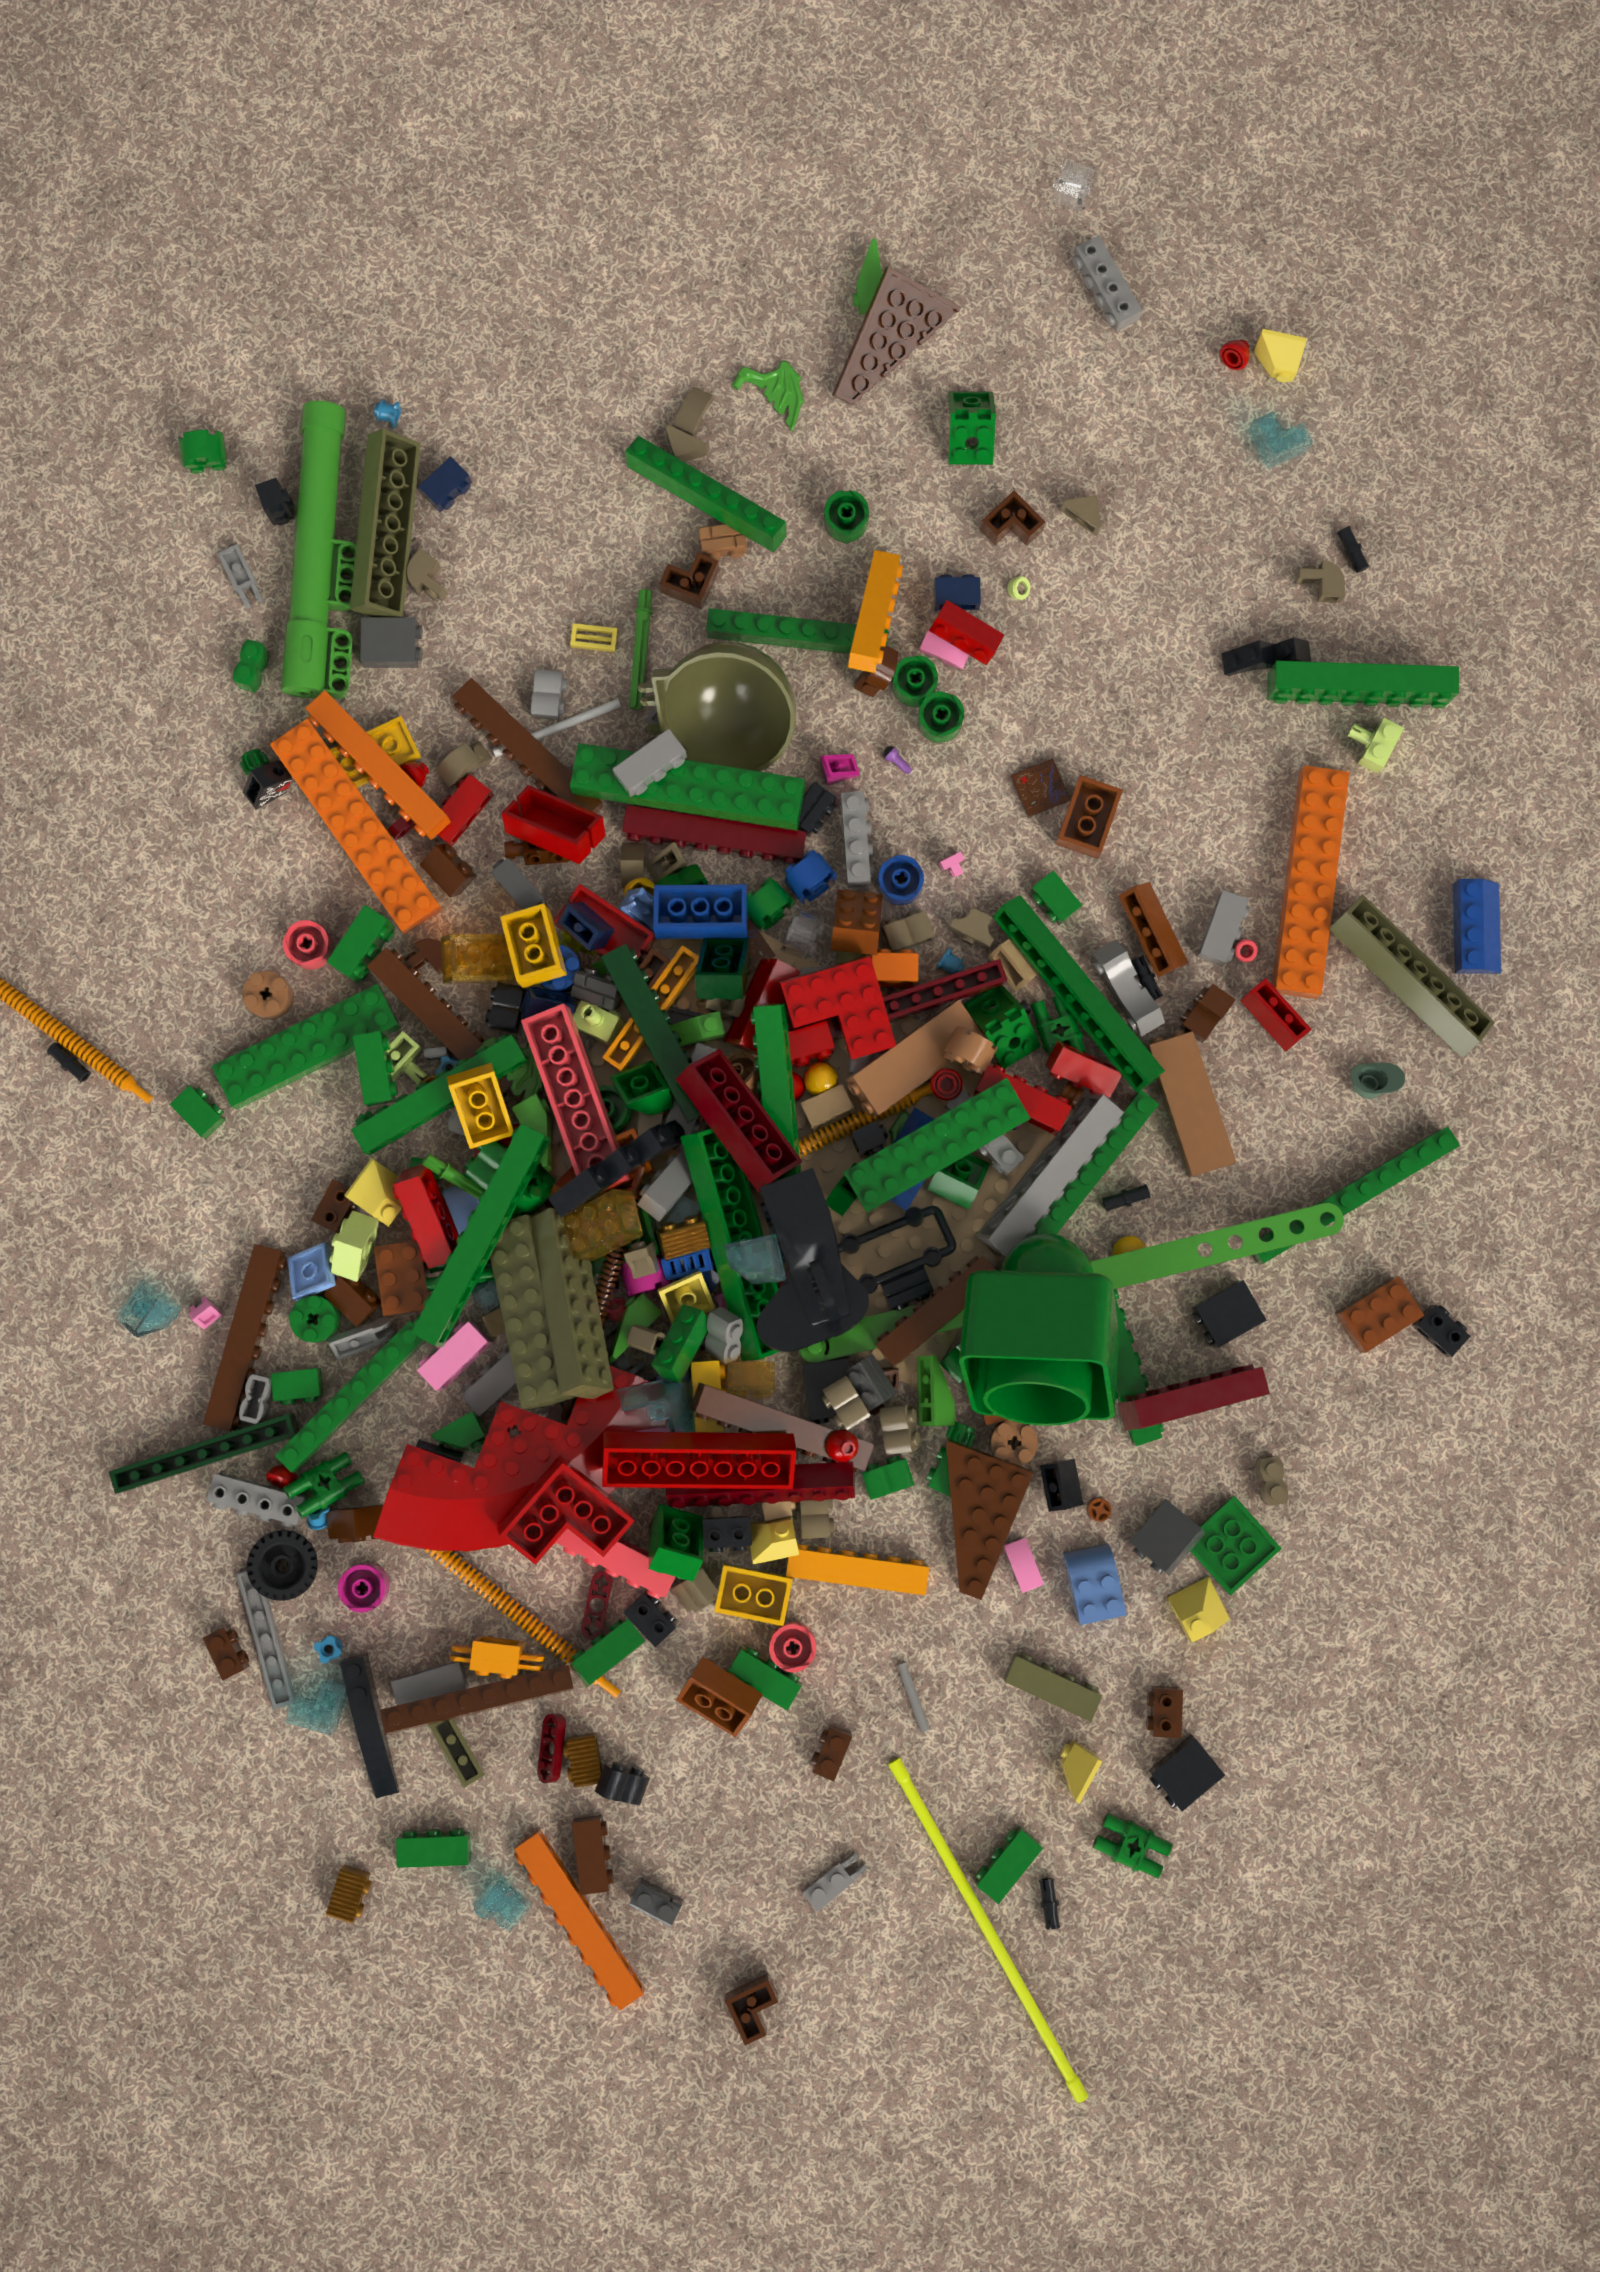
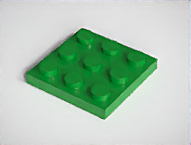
(1233, 1545)

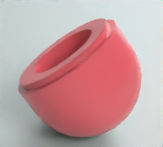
(1253, 950)
(615, 1314)

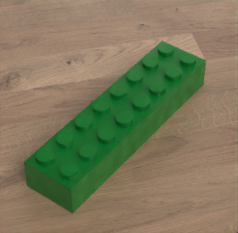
(1362, 684)
(304, 1047)
(936, 1145)

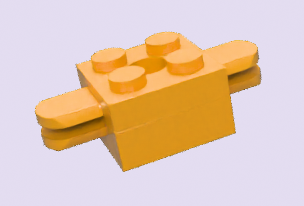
(497, 1656)

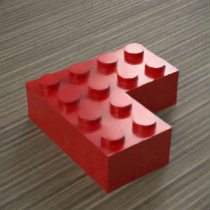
(843, 991)
(560, 1502)

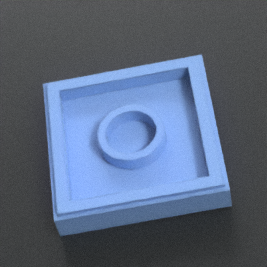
(310, 1271)

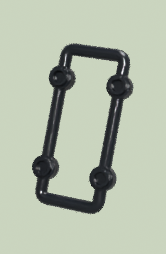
(913, 1217)

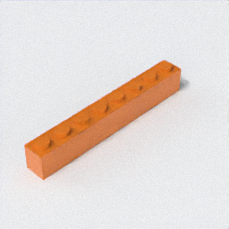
(378, 765)
(579, 1920)

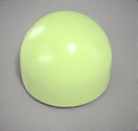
(1012, 587)

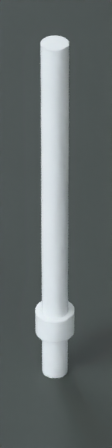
(572, 721)

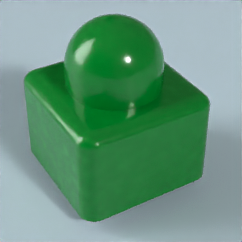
(1041, 1336)

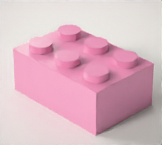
(454, 1356)

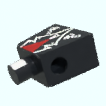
(267, 783)

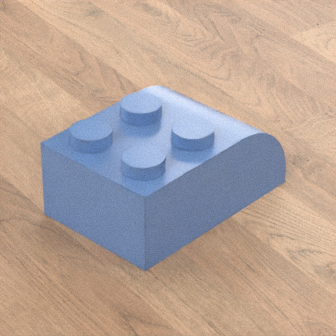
(1094, 1584)

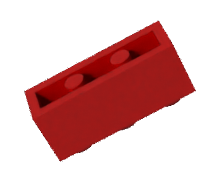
(966, 632)
(463, 807)
(1275, 1014)
(1082, 1069)

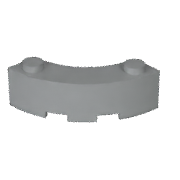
(1121, 979)

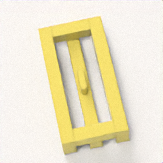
(593, 646)

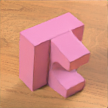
(952, 864)
(205, 1313)

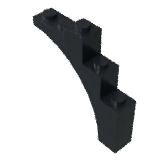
(616, 1166)

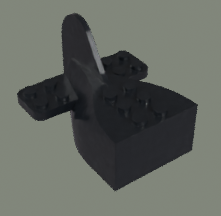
(819, 1292)

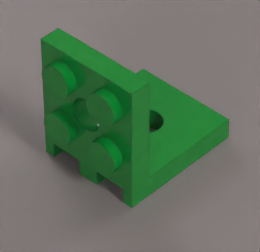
(971, 416)
(1002, 1024)

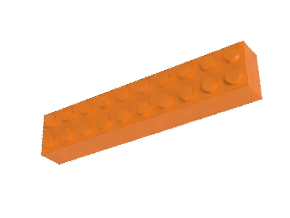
(355, 826)
(1310, 882)

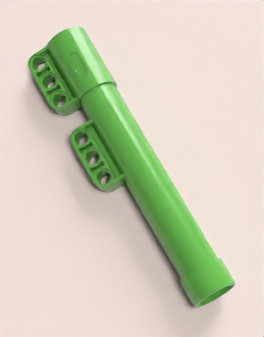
(318, 563)

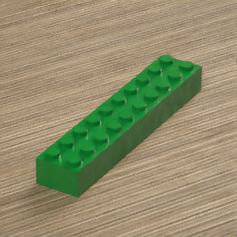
(695, 789)
(728, 1217)

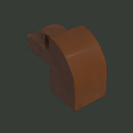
(871, 683)
(429, 951)

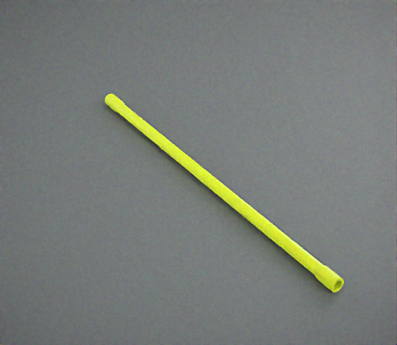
(1072, 2080)

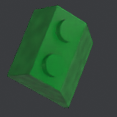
(643, 1089)
(960, 1180)
(464, 1433)

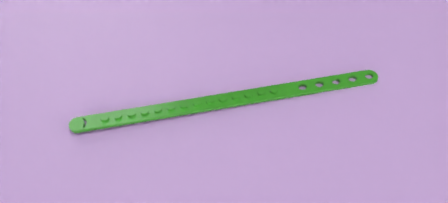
(1125, 1269)

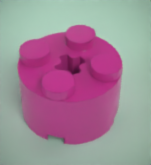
(643, 1284)
(354, 1596)

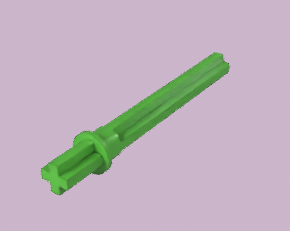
(640, 647)
(450, 1174)

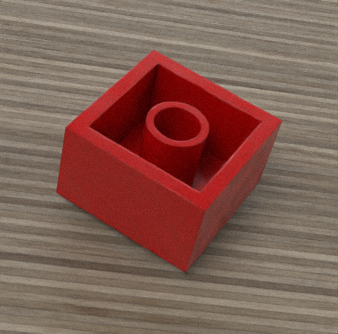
(810, 1043)

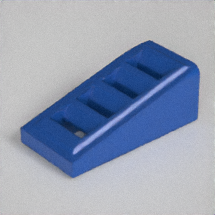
(670, 1273)

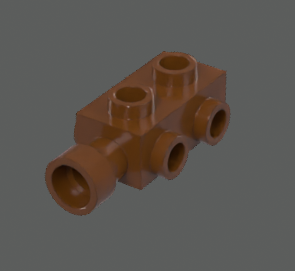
(532, 854)

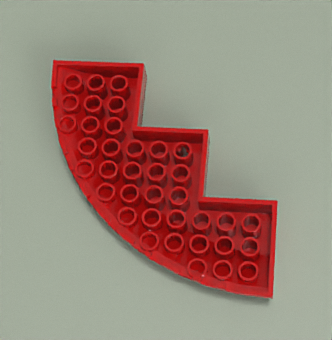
(459, 1507)

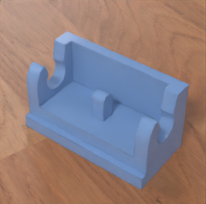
(639, 906)

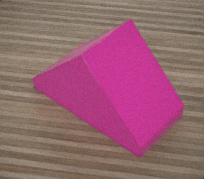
(838, 768)

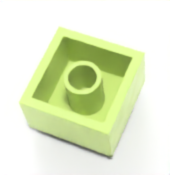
(353, 1245)

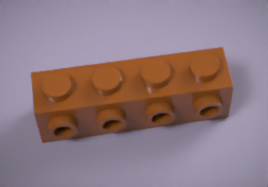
(1153, 929)

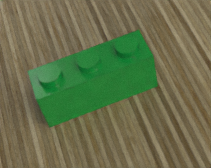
(375, 1068)
(681, 1343)
(606, 1652)
(765, 1677)
(433, 1848)
(1008, 1864)

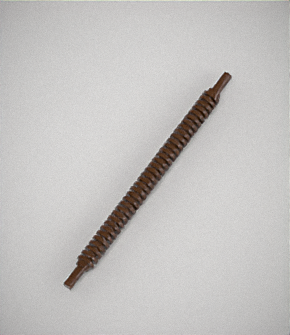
(609, 1273)

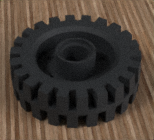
(263, 1570)

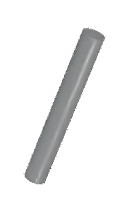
(913, 1697)

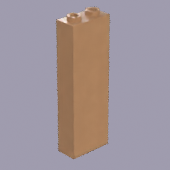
(910, 1062)
(1191, 1104)

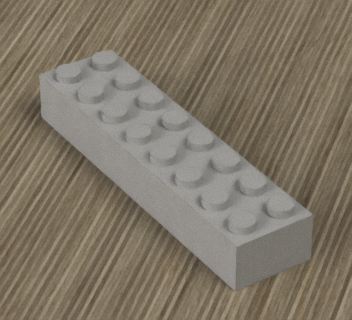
(1050, 1174)

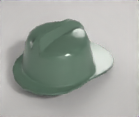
(1376, 1079)

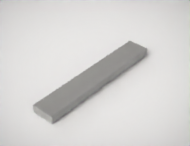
(267, 1644)

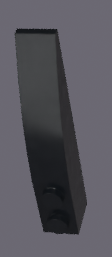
(368, 1724)

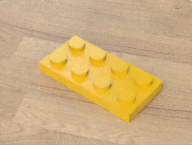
(393, 739)

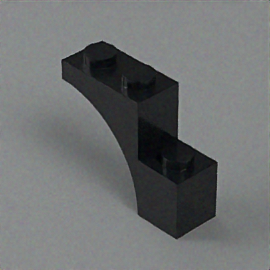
(1264, 655)

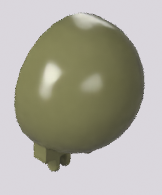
(724, 706)

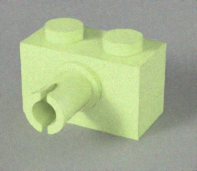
(1377, 744)
(597, 1022)
(403, 1054)

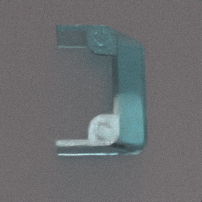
(662, 1401)

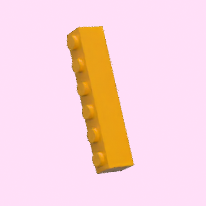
(874, 611)
(668, 988)
(859, 1570)

